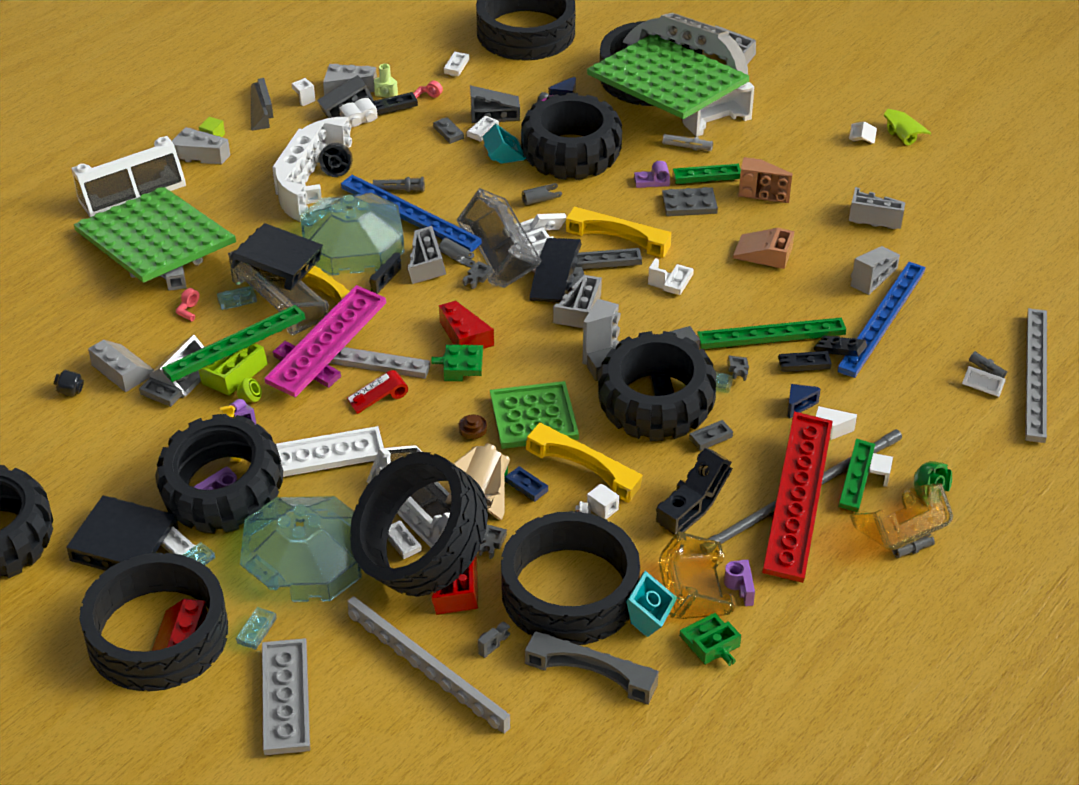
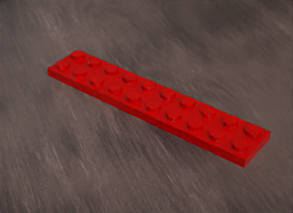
(797, 497)

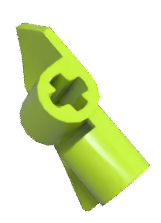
(903, 126)

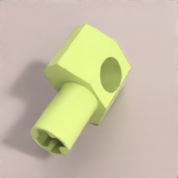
(385, 85)

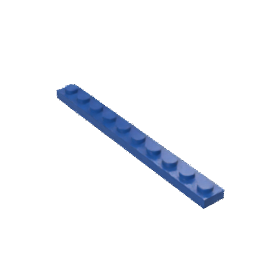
(415, 214)
(883, 317)

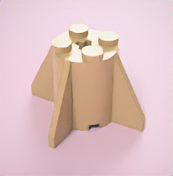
(488, 470)

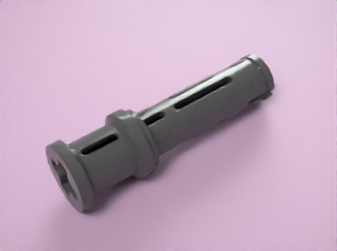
(410, 184)

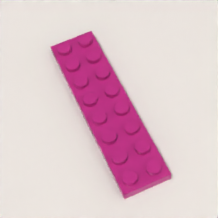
(325, 341)

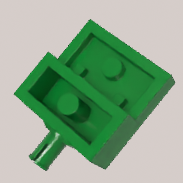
(460, 361)
(712, 639)

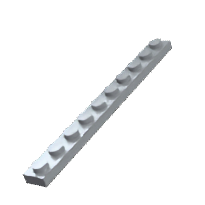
(1036, 376)
(432, 667)

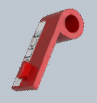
(388, 383)

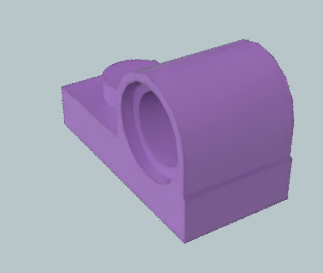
(657, 177)
(218, 480)
(739, 577)

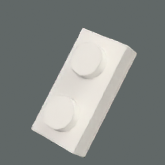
(456, 64)
(678, 279)

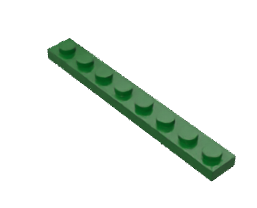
(771, 333)
(233, 343)

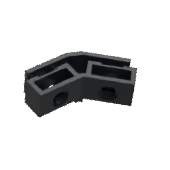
(696, 494)

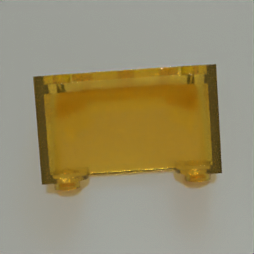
(923, 513)
(691, 575)

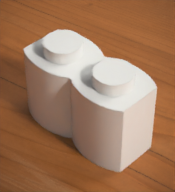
(359, 112)

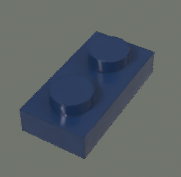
(526, 483)

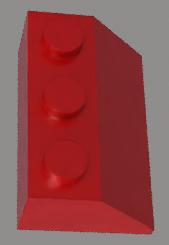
(180, 622)

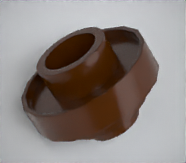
(472, 426)

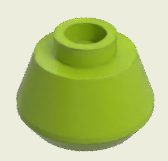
(249, 390)

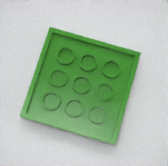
(523, 407)

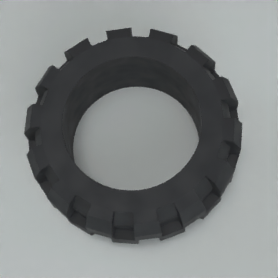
(571, 156)
(657, 415)

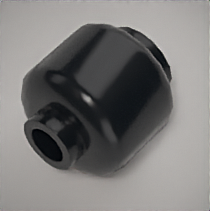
(68, 383)

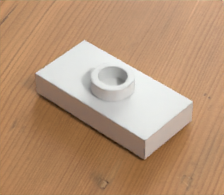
(481, 128)
(548, 221)
(983, 381)
(403, 540)
(176, 542)

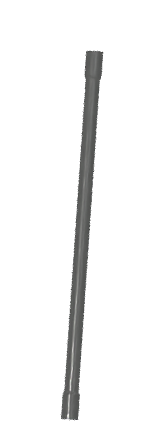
(886, 441)

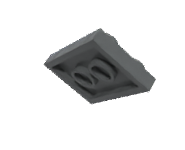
(689, 201)

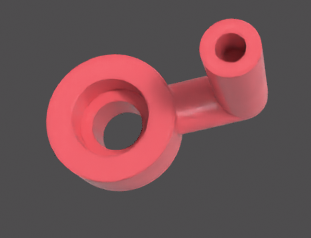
(433, 89)
(189, 299)

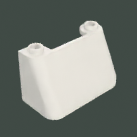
(735, 103)

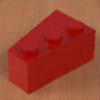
(464, 326)
(460, 594)

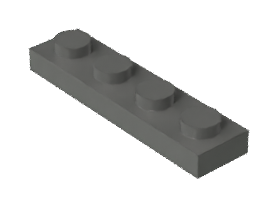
(609, 258)

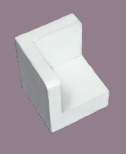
(305, 90)
(862, 131)
(313, 192)
(657, 277)
(881, 465)
(603, 501)

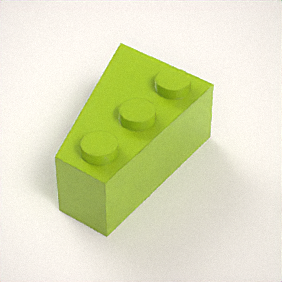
(231, 370)

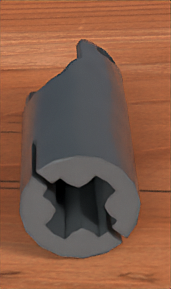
(540, 194)
(457, 252)

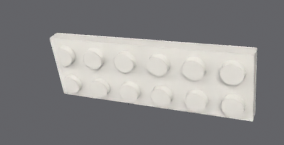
(330, 451)

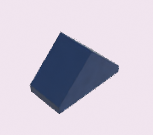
(563, 87)
(802, 398)

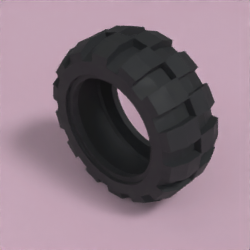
(207, 442)
(32, 528)

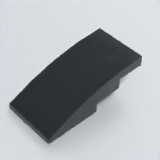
(556, 270)

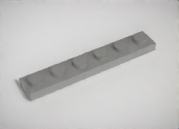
(382, 362)

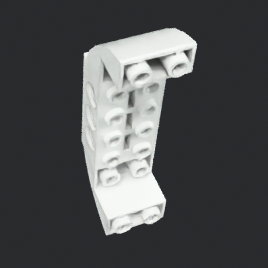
(301, 158)

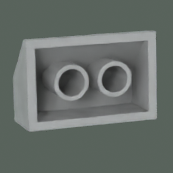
(600, 327)
(119, 364)
(187, 382)

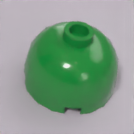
(933, 473)

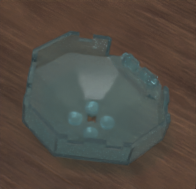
(354, 231)
(308, 558)

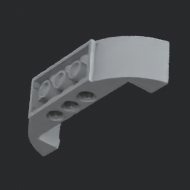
(693, 33)

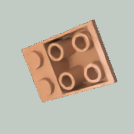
(764, 181)
(766, 247)

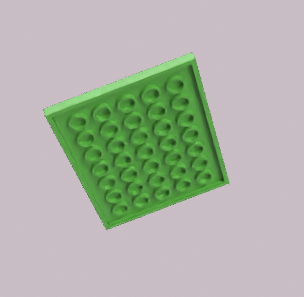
(668, 75)
(154, 234)

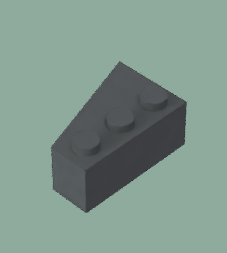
(346, 93)
(494, 105)

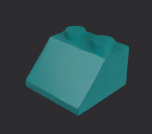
(502, 145)
(649, 604)

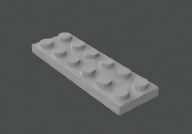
(285, 697)

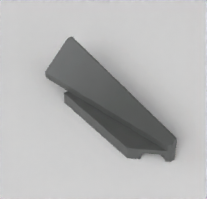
(260, 105)

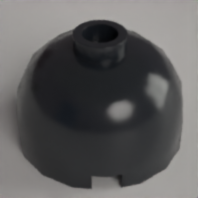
(335, 159)

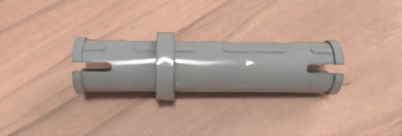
(706, 145)

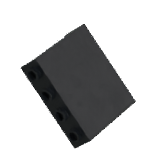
(279, 253)
(119, 532)

